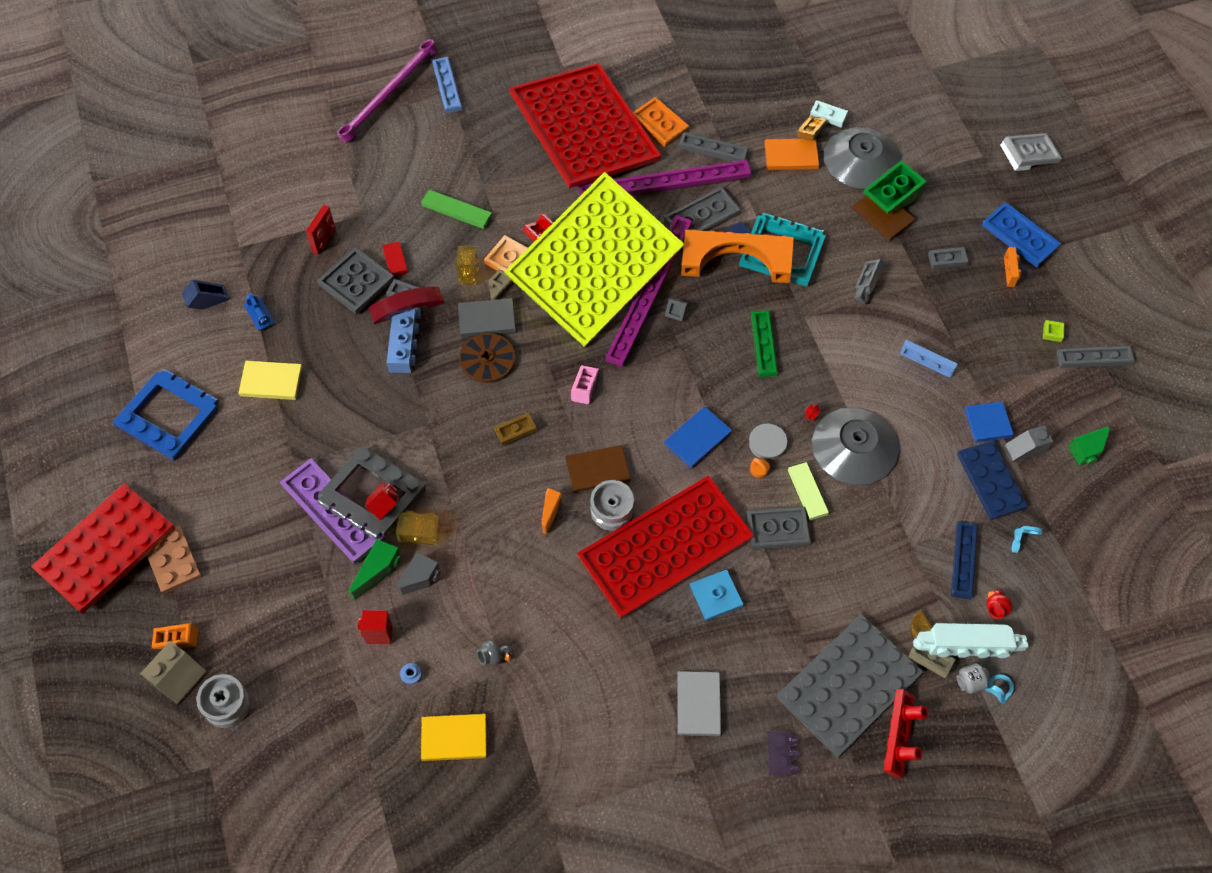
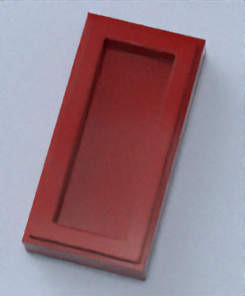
(394, 258)

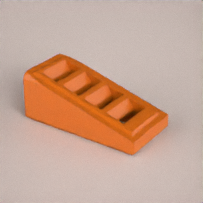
(551, 506)
(188, 637)

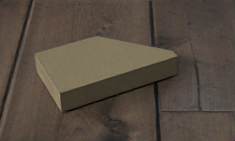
(499, 284)

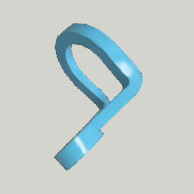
(1018, 533)
(997, 691)

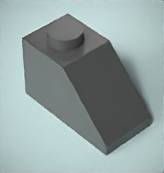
(1029, 444)
(419, 574)

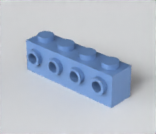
(403, 341)

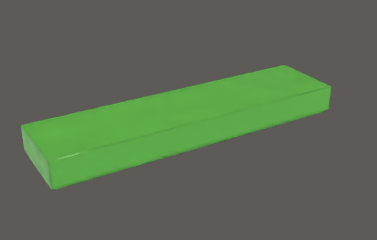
(456, 209)

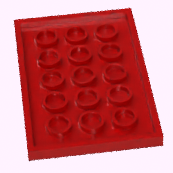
(103, 548)

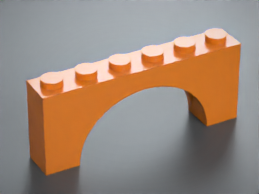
(705, 245)

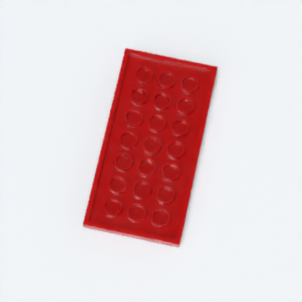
(664, 546)

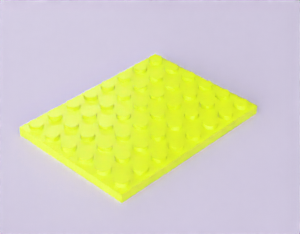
(594, 259)

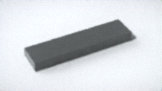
(713, 147)
(1095, 356)

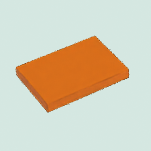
(660, 122)
(791, 154)

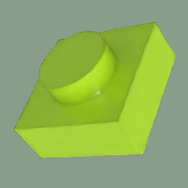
(1053, 331)

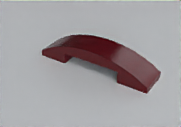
(405, 301)

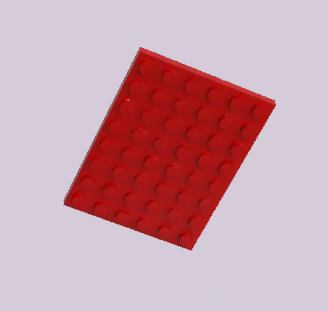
(584, 124)

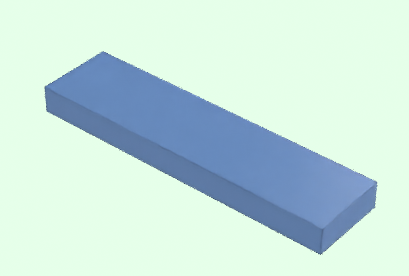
(447, 85)

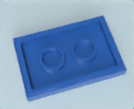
(697, 437)

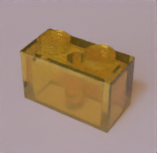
(467, 265)
(418, 528)

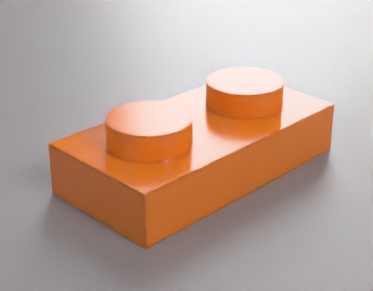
(1011, 262)

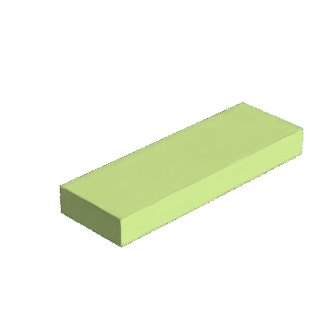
(808, 491)

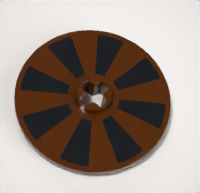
(500, 356)

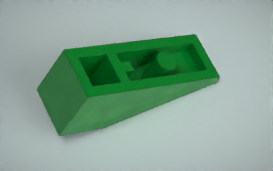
(376, 567)

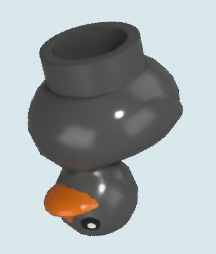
(492, 655)

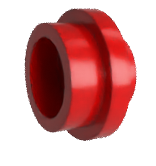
(812, 411)

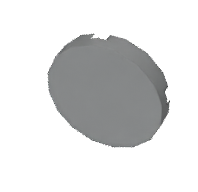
(767, 441)

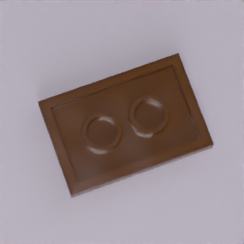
(887, 224)
(597, 466)

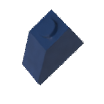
(204, 294)

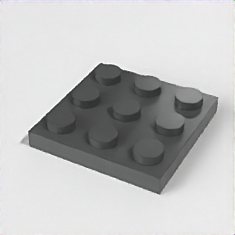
(355, 280)

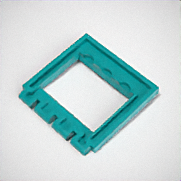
(799, 232)

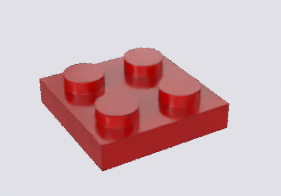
(320, 229)

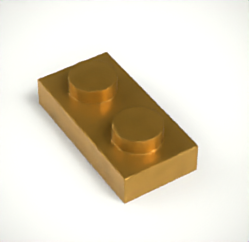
(811, 128)
(515, 429)

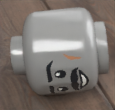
(973, 678)

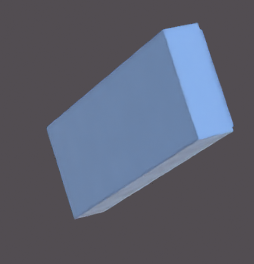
(928, 358)

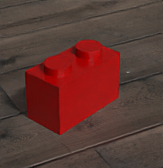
(382, 500)
(375, 626)

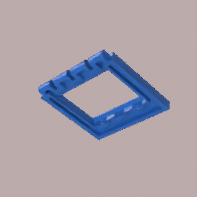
(151, 434)

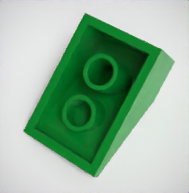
(896, 188)

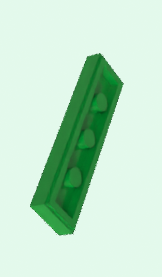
(764, 344)

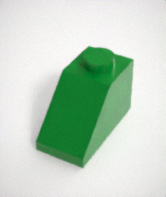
(1089, 446)

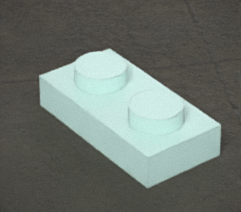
(831, 113)

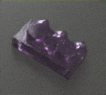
(781, 754)

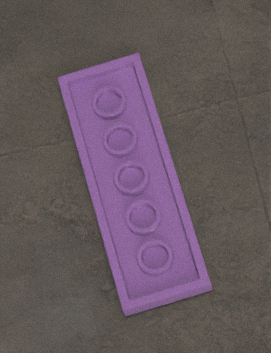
(304, 487)

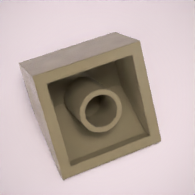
(173, 672)

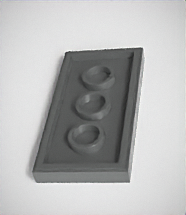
(707, 211)

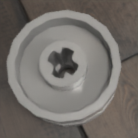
(611, 505)
(223, 701)

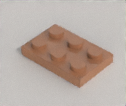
(173, 562)

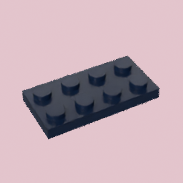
(992, 480)

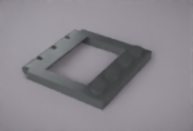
(359, 516)

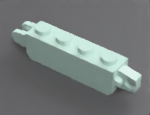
(970, 640)

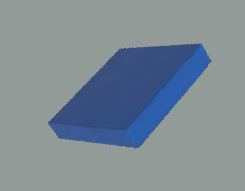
(989, 422)

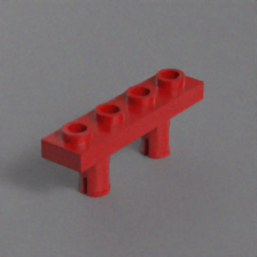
(899, 734)

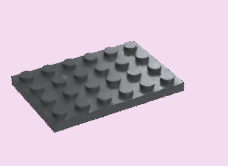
(848, 685)

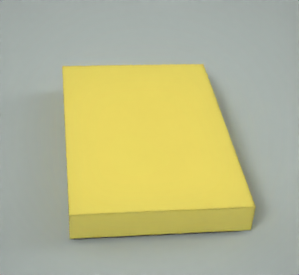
(270, 380)

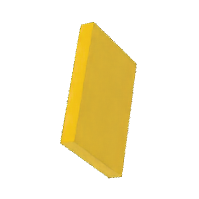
(453, 737)

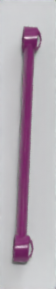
(348, 132)

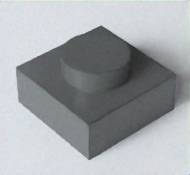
(676, 309)

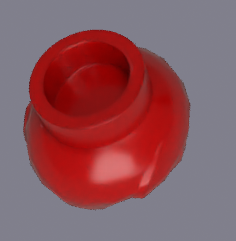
(998, 604)

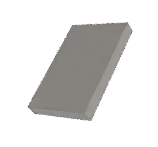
(1032, 149)
(698, 703)

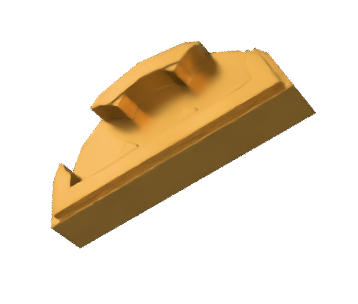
(919, 624)

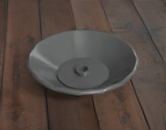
(860, 156)
(854, 460)

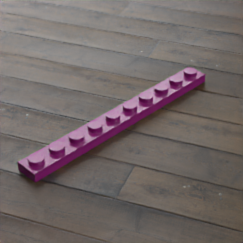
(681, 178)
(643, 303)

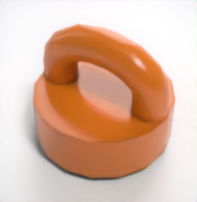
(759, 468)

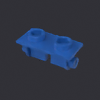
(258, 312)

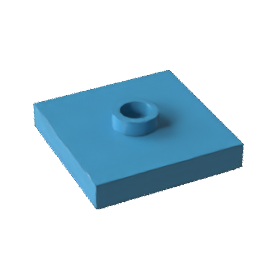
(716, 595)

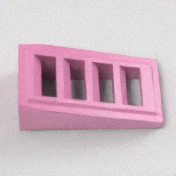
(581, 394)

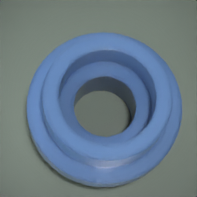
(410, 679)

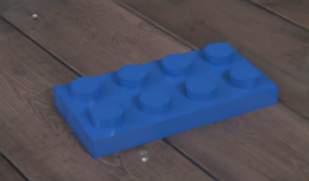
(1021, 233)

